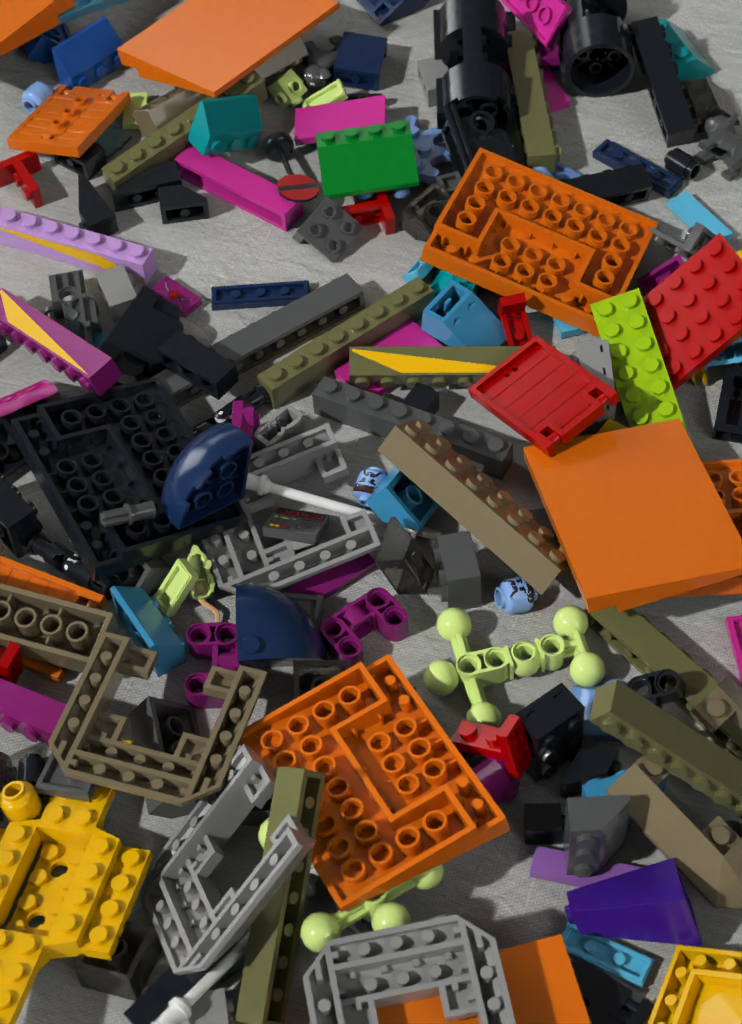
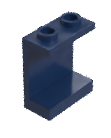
(360, 60)

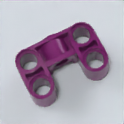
(359, 620)
(222, 654)

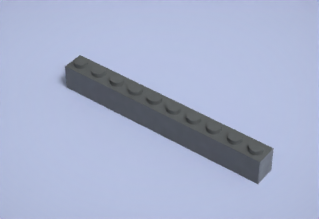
(277, 332)

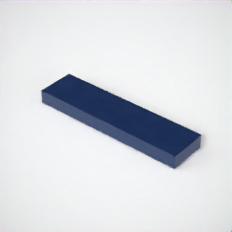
(618, 157)
(257, 295)

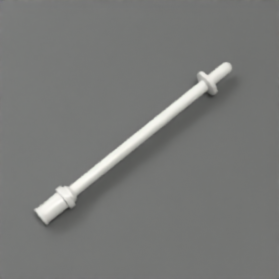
(263, 485)
(180, 1007)

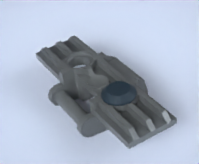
(78, 313)

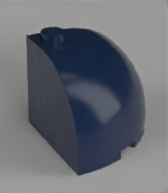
(207, 475)
(274, 629)

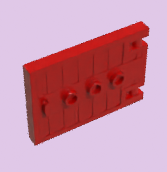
(543, 394)

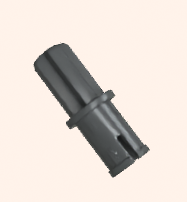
(128, 514)

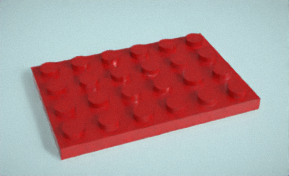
(697, 309)

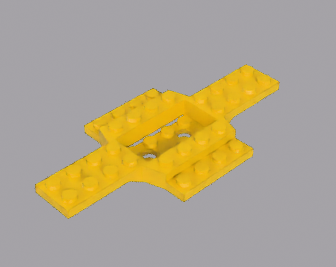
(81, 907)

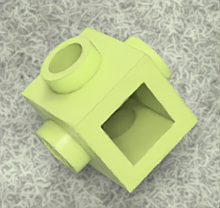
(287, 89)

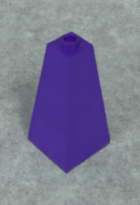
(636, 906)

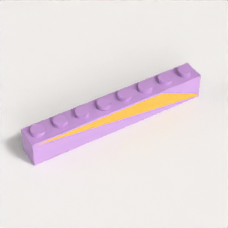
(75, 245)

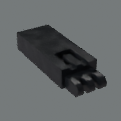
(729, 412)

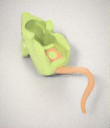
(205, 583)

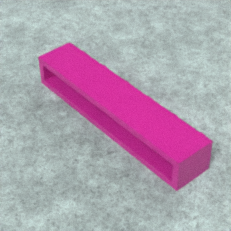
(238, 187)

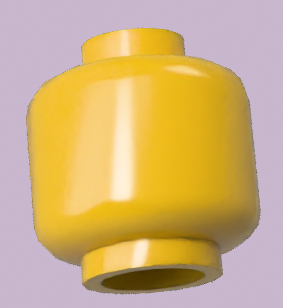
(20, 801)

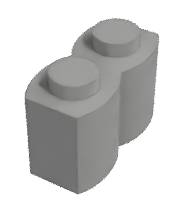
(284, 425)

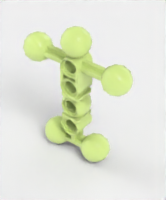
(455, 625)
(322, 926)

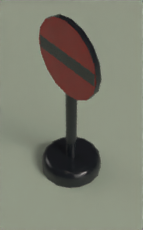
(292, 187)

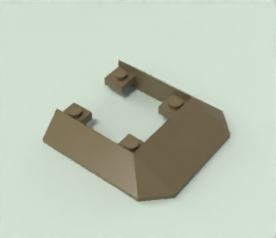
(89, 737)
(706, 857)

